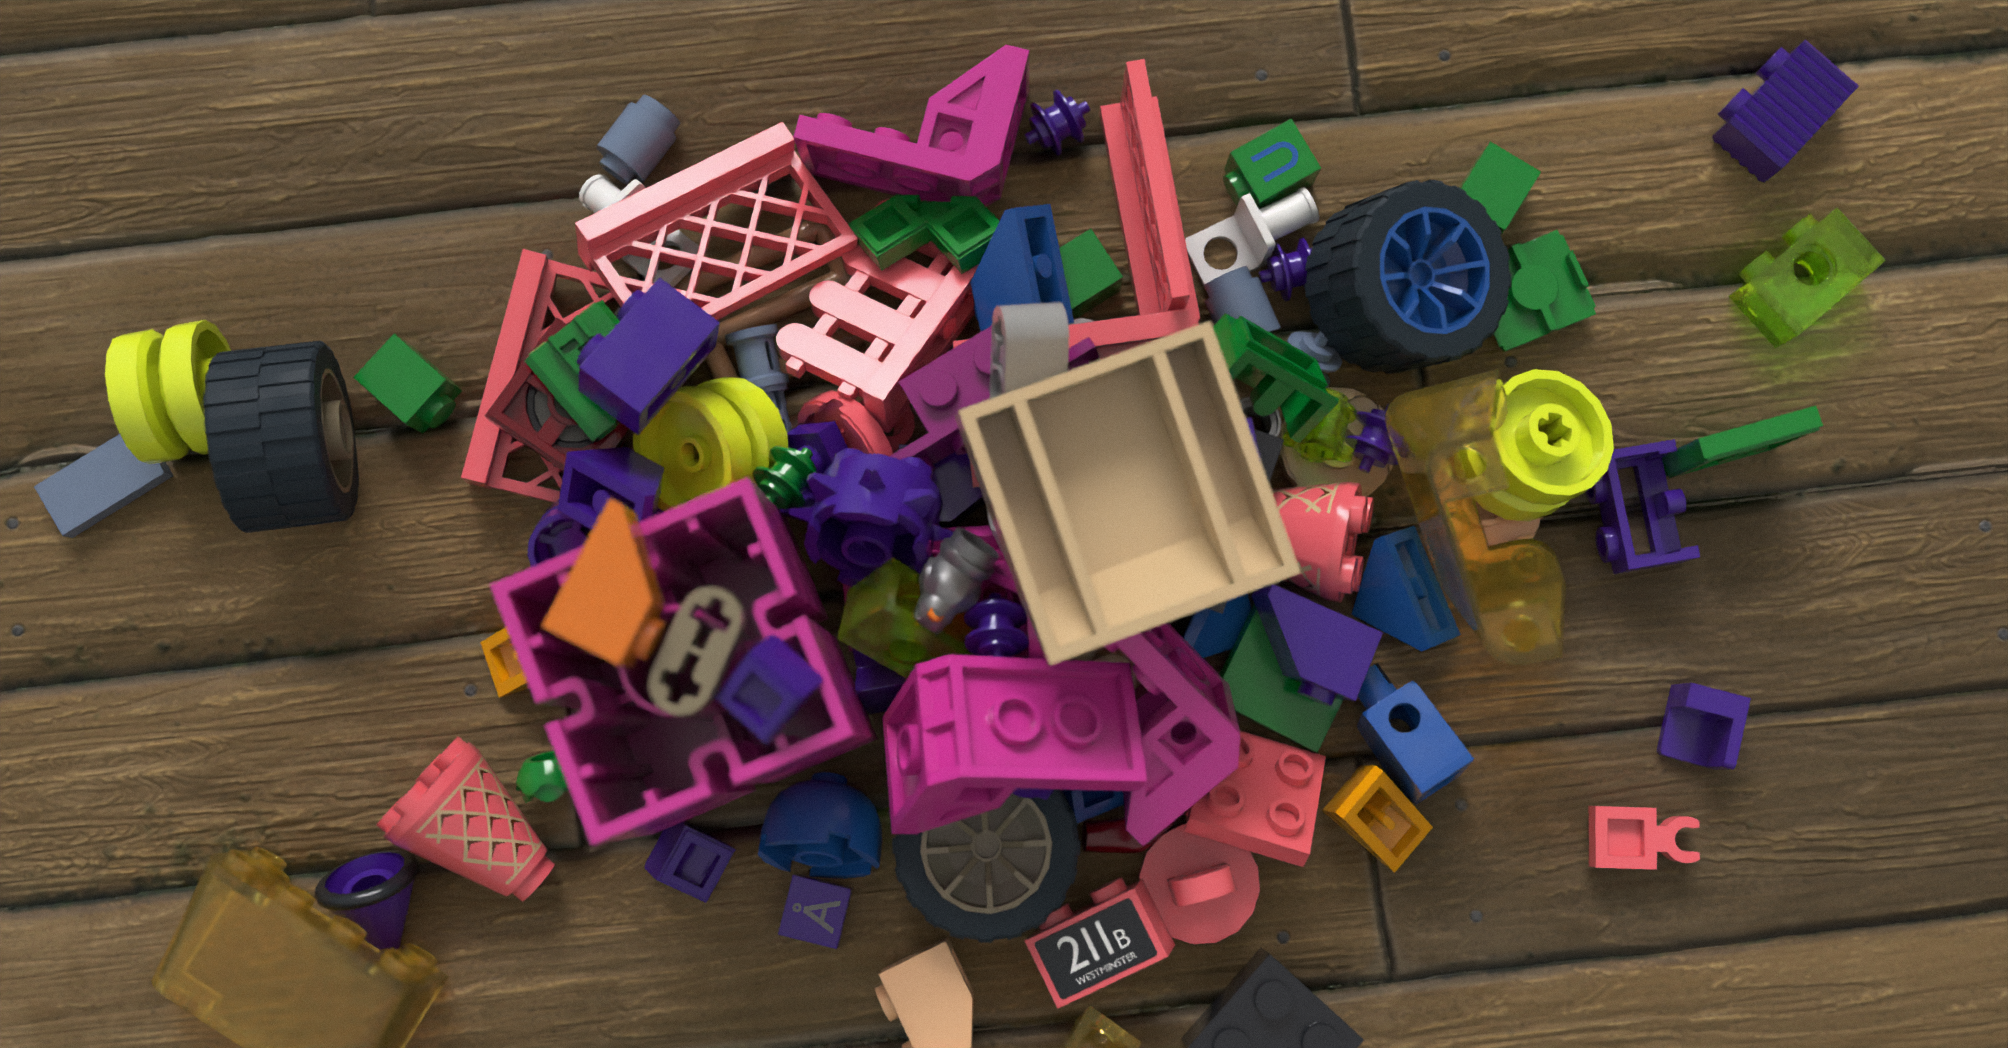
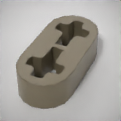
(682, 644)

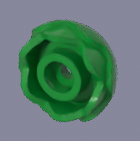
(541, 778)

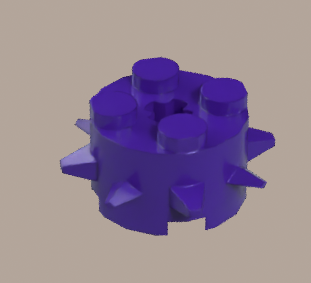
(872, 512)

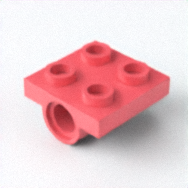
(1265, 802)

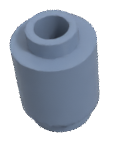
(638, 140)
(1240, 296)

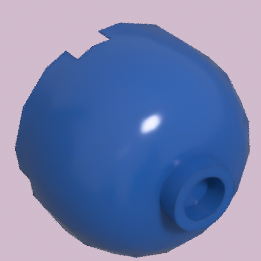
(822, 827)

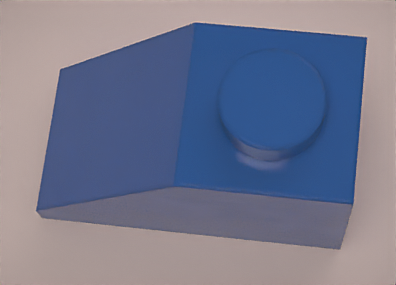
(1020, 264)

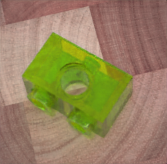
(1833, 256)
(882, 621)

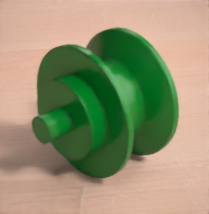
(786, 477)

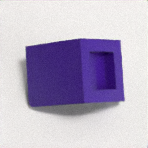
(1703, 726)

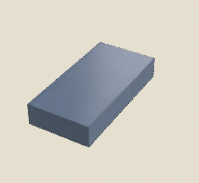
(98, 486)

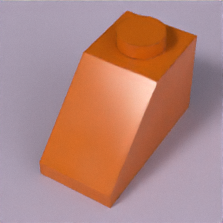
(611, 593)

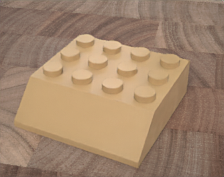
(1127, 493)

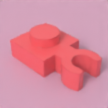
(1632, 838)

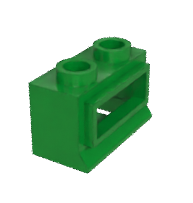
(1277, 373)

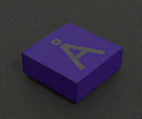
(815, 911)

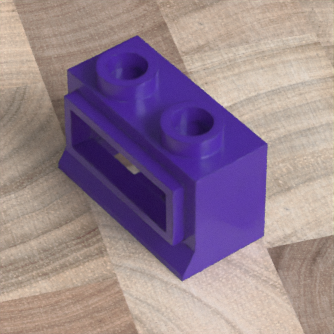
(1658, 509)

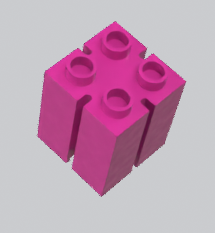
(650, 769)

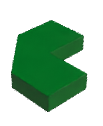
(906, 223)

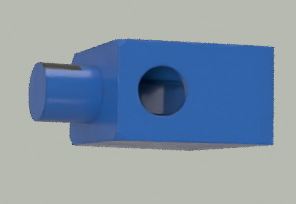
(1414, 760)

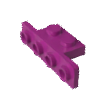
(955, 383)

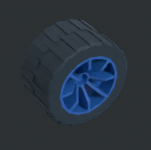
(1408, 278)

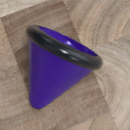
(372, 893)

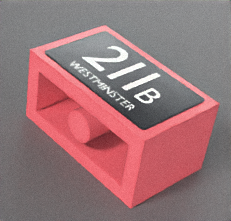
(1099, 941)

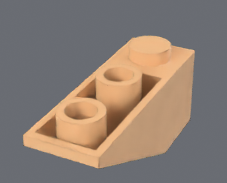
(929, 997)

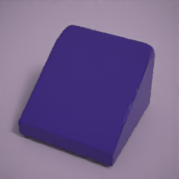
(768, 687)
(689, 860)

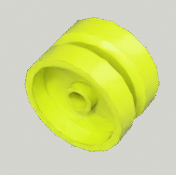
(160, 388)
(711, 438)
(1550, 446)

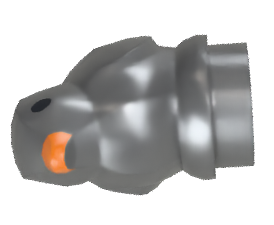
(953, 579)

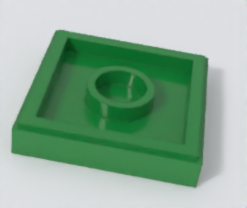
(1742, 442)
(1268, 696)

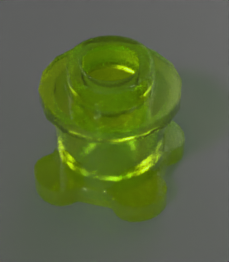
(1327, 438)

